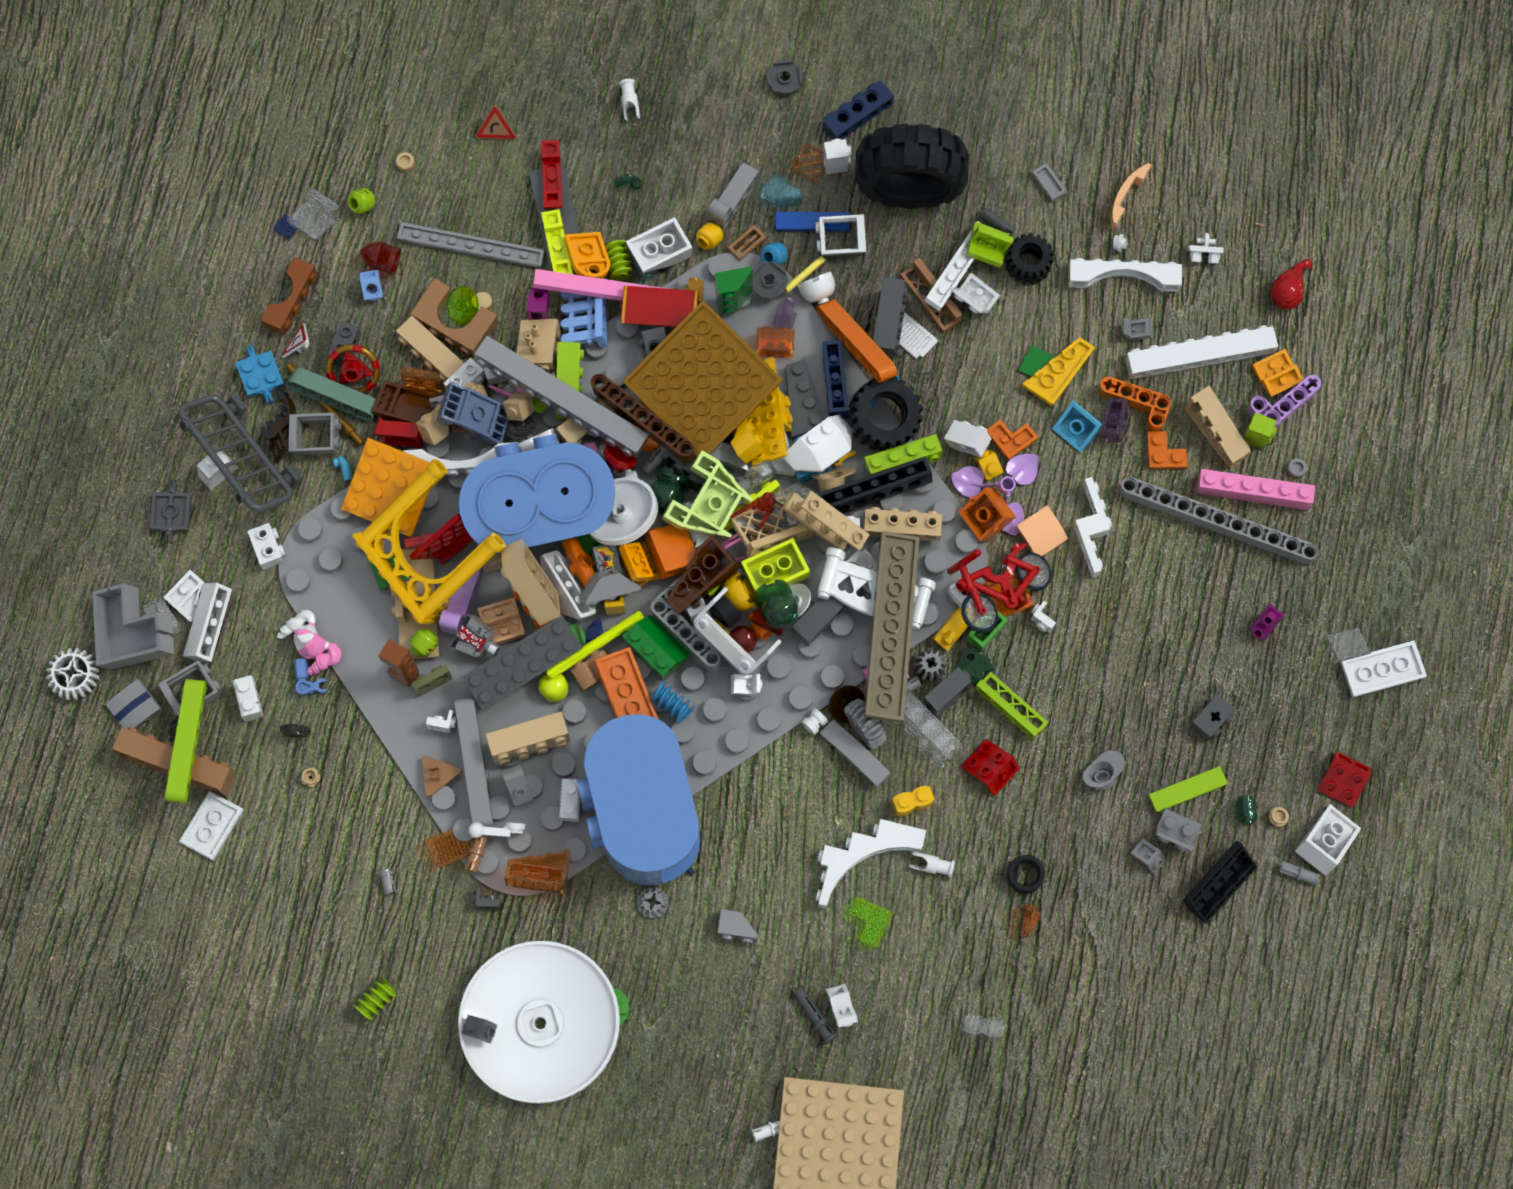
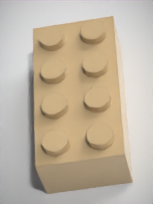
(530, 582)
(528, 738)

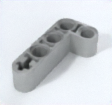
(723, 209)

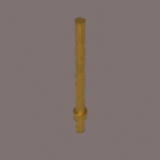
(347, 428)

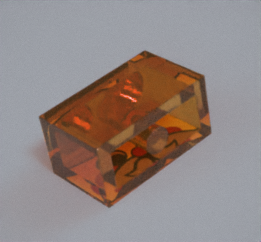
(775, 341)

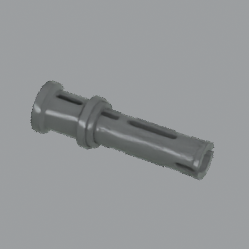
(820, 1023)

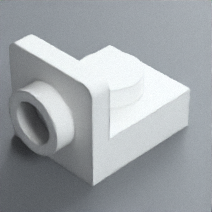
(440, 724)

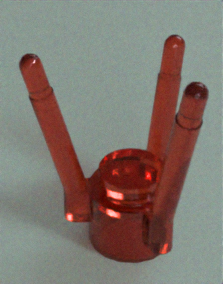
(763, 503)

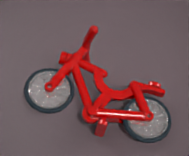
(979, 610)

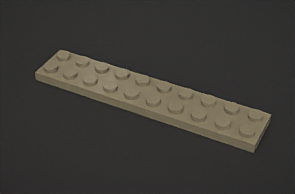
(891, 627)

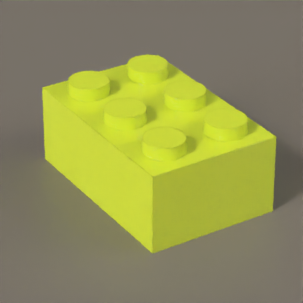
(779, 563)

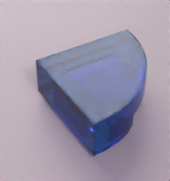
(594, 630)

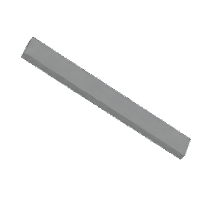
(470, 245)

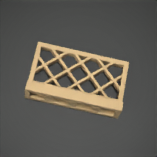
(798, 532)

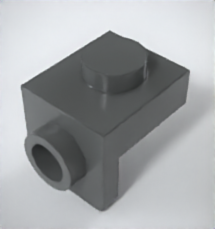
(479, 1028)

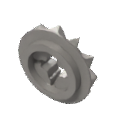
(644, 906)

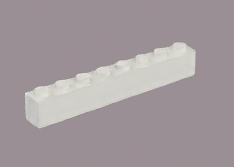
(1201, 352)

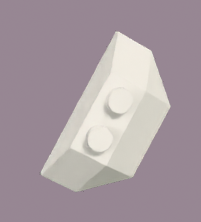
(820, 446)
(567, 586)

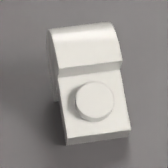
(841, 1006)

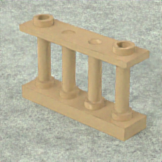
(825, 521)

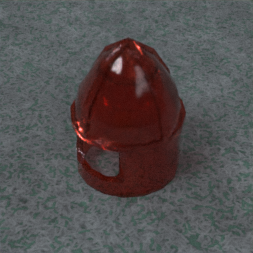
(381, 256)

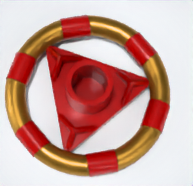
(353, 368)

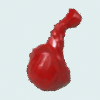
(1288, 288)

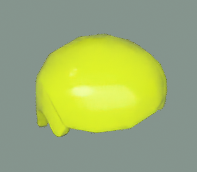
(553, 689)

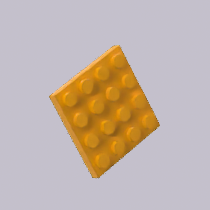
(380, 479)

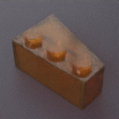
(539, 872)

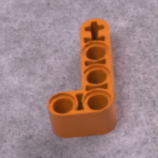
(1135, 392)

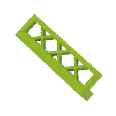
(1008, 709)

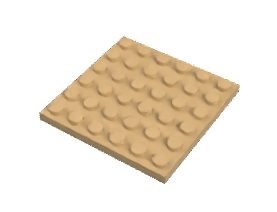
(837, 1136)

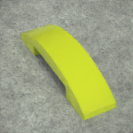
(555, 235)

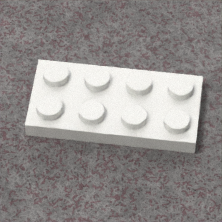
(1383, 669)

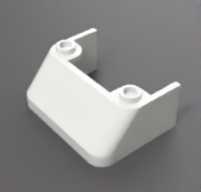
(725, 644)

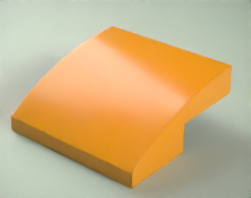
(1277, 373)

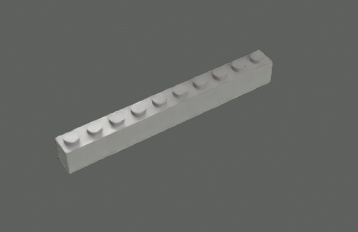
(561, 397)

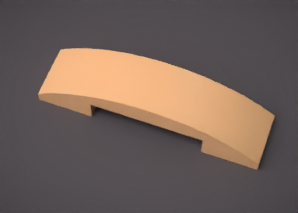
(1135, 178)

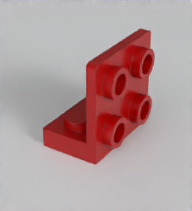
(991, 766)
(1345, 779)

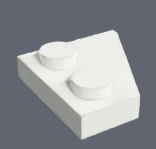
(186, 595)

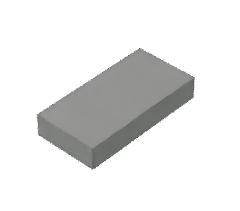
(1049, 182)

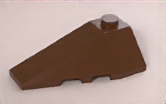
(704, 573)

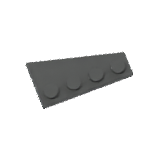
(803, 399)

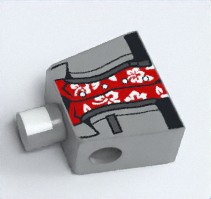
(475, 638)

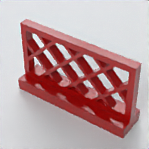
(445, 542)

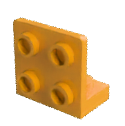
(635, 563)

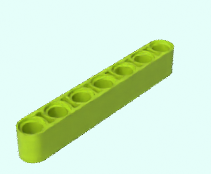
(185, 741)

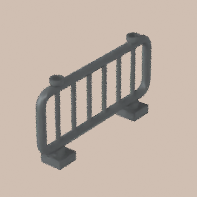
(234, 410)

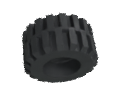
(1033, 245)

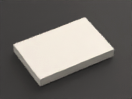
(211, 825)

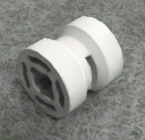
(814, 721)

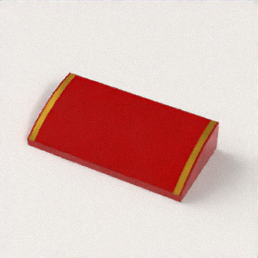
(657, 305)

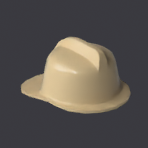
(833, 478)

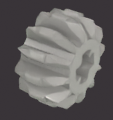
(923, 667)

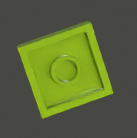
(988, 244)

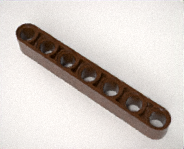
(647, 425)

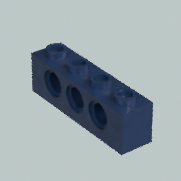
(877, 92)
(835, 378)

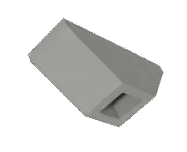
(607, 586)

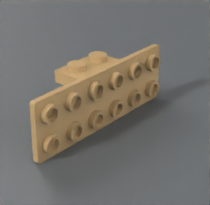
(406, 623)

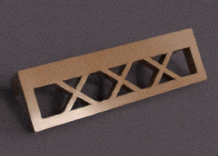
(929, 281)

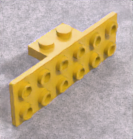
(771, 422)

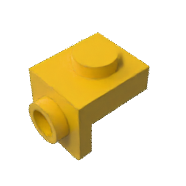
(989, 464)

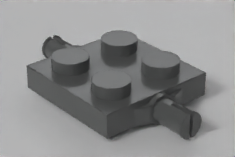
(170, 511)

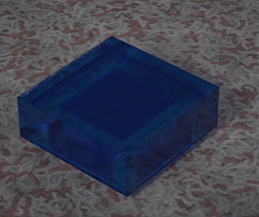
(284, 228)

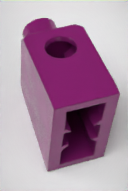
(538, 303)

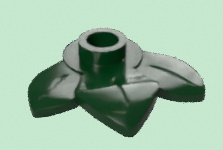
(975, 667)

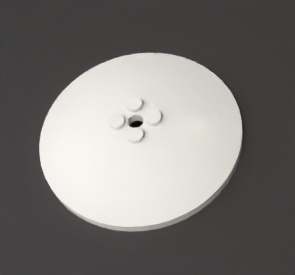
(549, 984)

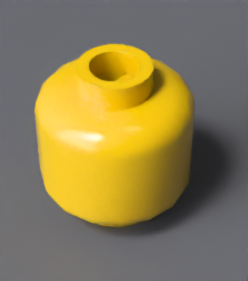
(709, 236)

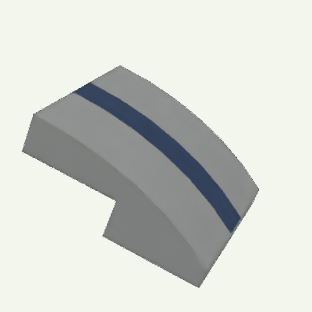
(133, 705)

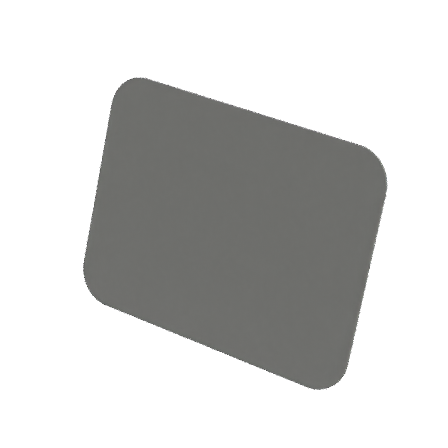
(336, 582)

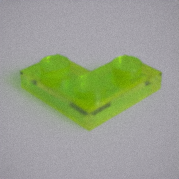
(875, 919)

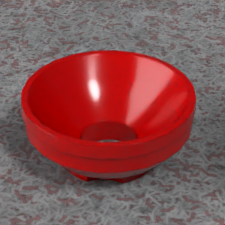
(617, 460)

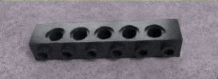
(879, 486)

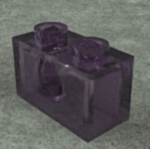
(1115, 420)

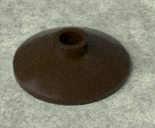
(845, 692)

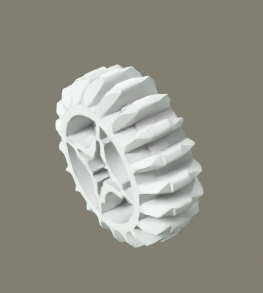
(71, 688)

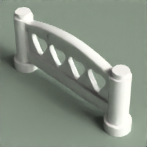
(837, 570)

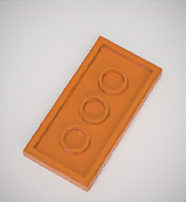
(624, 684)

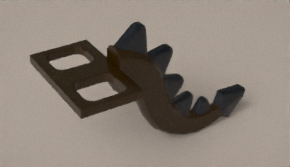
(275, 429)

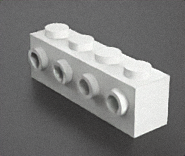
(207, 622)

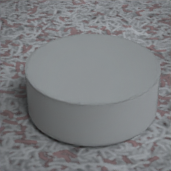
(1296, 468)

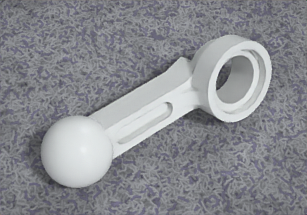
(477, 830)

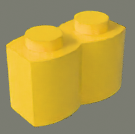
(907, 802)

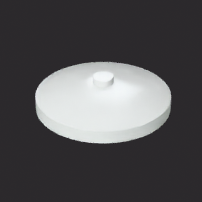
(631, 515)

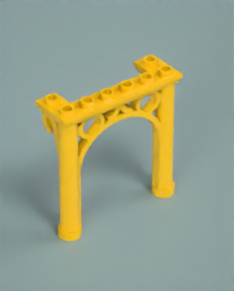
(372, 544)

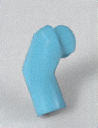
(345, 467)

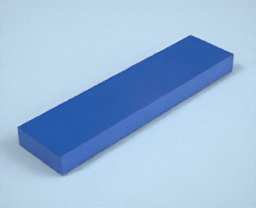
(806, 221)

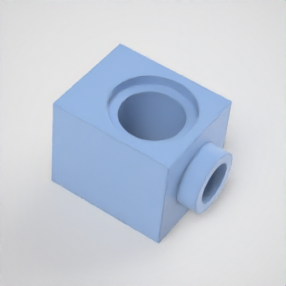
(368, 278)

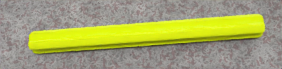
(595, 644)

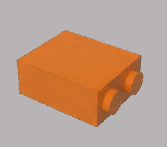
(670, 550)

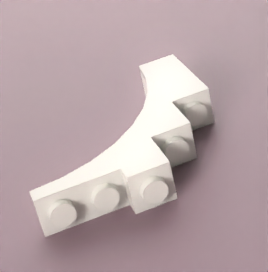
(889, 837)

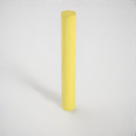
(804, 274)

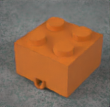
(986, 514)

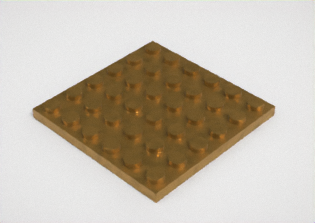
(703, 379)

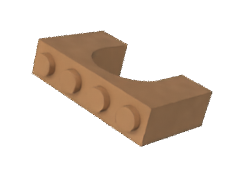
(465, 338)

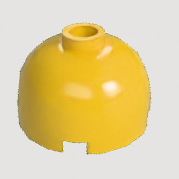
(739, 592)

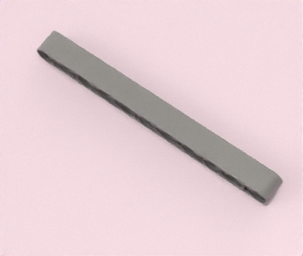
(1227, 520)

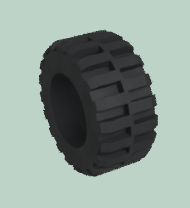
(868, 431)

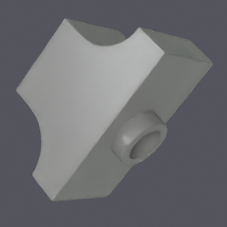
(517, 785)

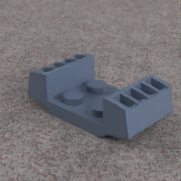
(473, 412)

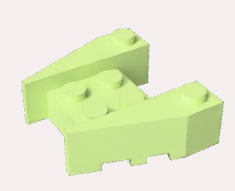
(713, 502)

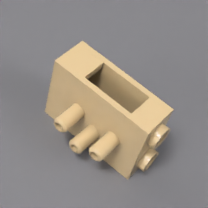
(539, 342)

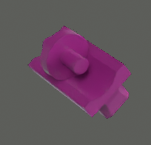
(1266, 622)

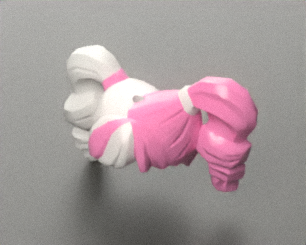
(309, 643)

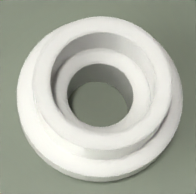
(1119, 242)

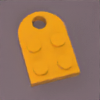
(587, 253)

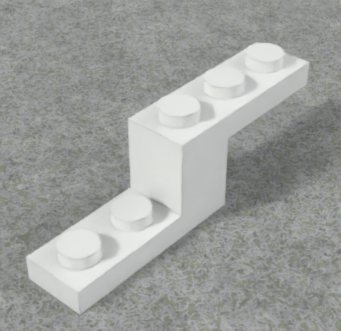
(1092, 527)

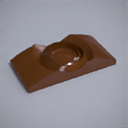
(402, 403)

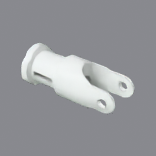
(629, 97)
(934, 864)

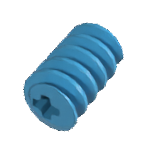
(672, 703)

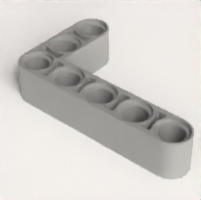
(682, 627)

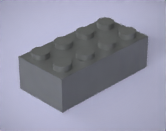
(890, 316)

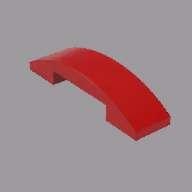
(551, 174)

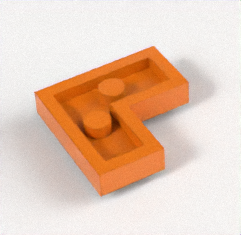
(1011, 443)
(1162, 458)

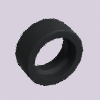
(724, 610)
(1011, 874)

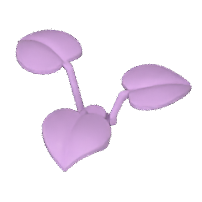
(1022, 468)

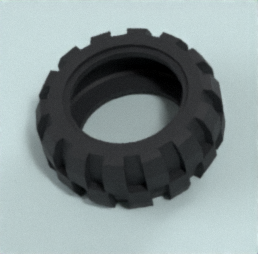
(912, 166)

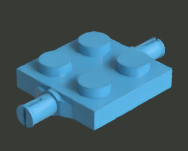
(259, 374)

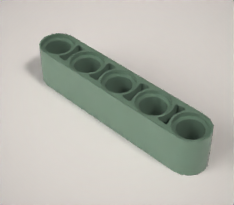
(332, 394)

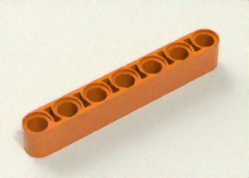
(857, 341)

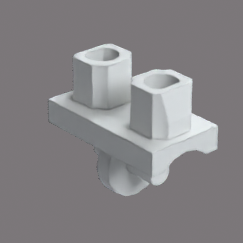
(1213, 252)

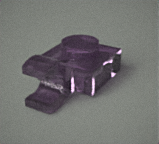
(785, 316)

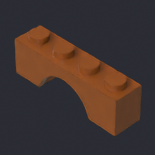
(279, 316)
(401, 663)

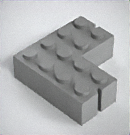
(123, 635)

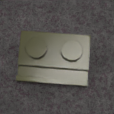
(425, 683)

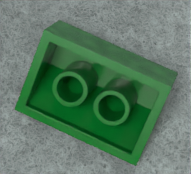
(732, 289)
(655, 647)

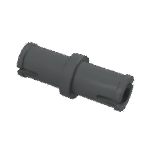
(997, 221)

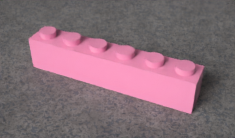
(1255, 489)

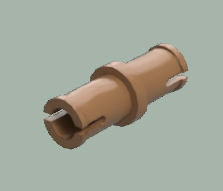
(475, 854)

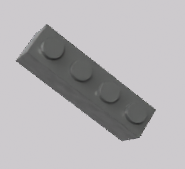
(820, 615)

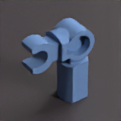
(305, 687)

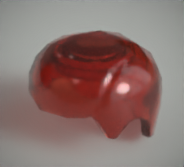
(744, 637)

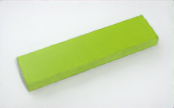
(1187, 789)

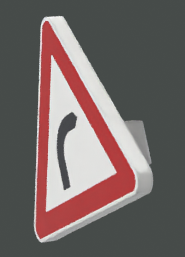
(298, 341)

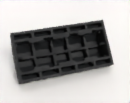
(1220, 882)

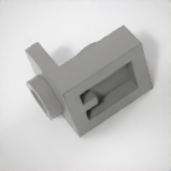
(1148, 855)

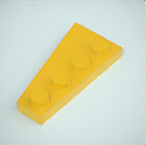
(1059, 372)

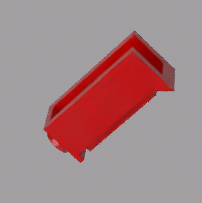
(398, 433)

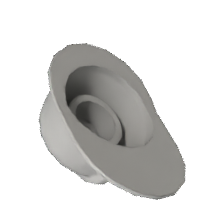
(1104, 770)

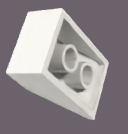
(660, 246)
(1328, 840)

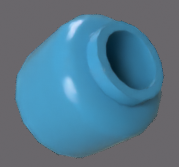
(774, 252)

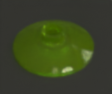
(457, 304)

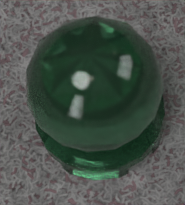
(669, 488)
(777, 604)

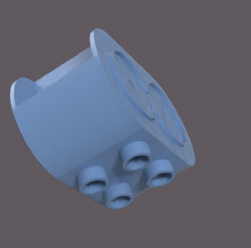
(537, 493)
(640, 800)

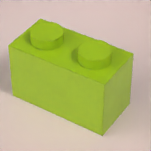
(1260, 431)

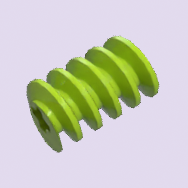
(618, 260)
(376, 999)

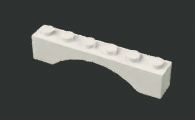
(1162, 276)
(456, 467)

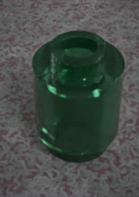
(1246, 810)

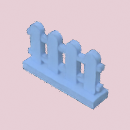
(587, 321)

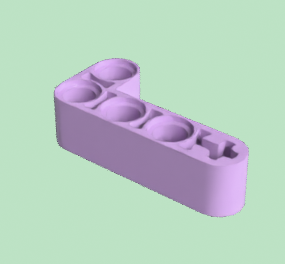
(1287, 401)
(459, 605)

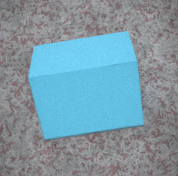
(1077, 426)

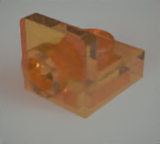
(1030, 922)

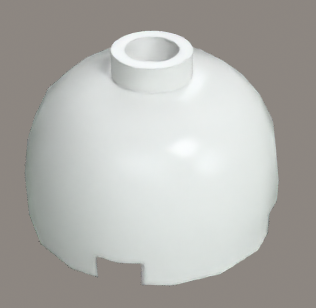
(818, 288)

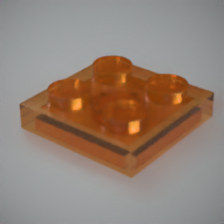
(421, 379)

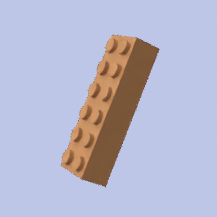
(157, 756)

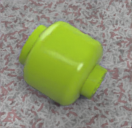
(361, 200)
(423, 642)

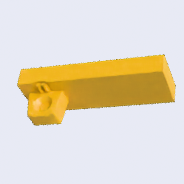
(950, 630)

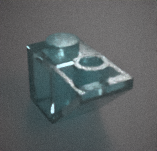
(780, 193)

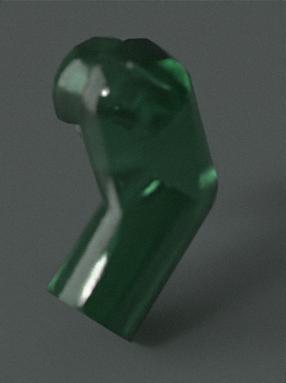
(628, 179)

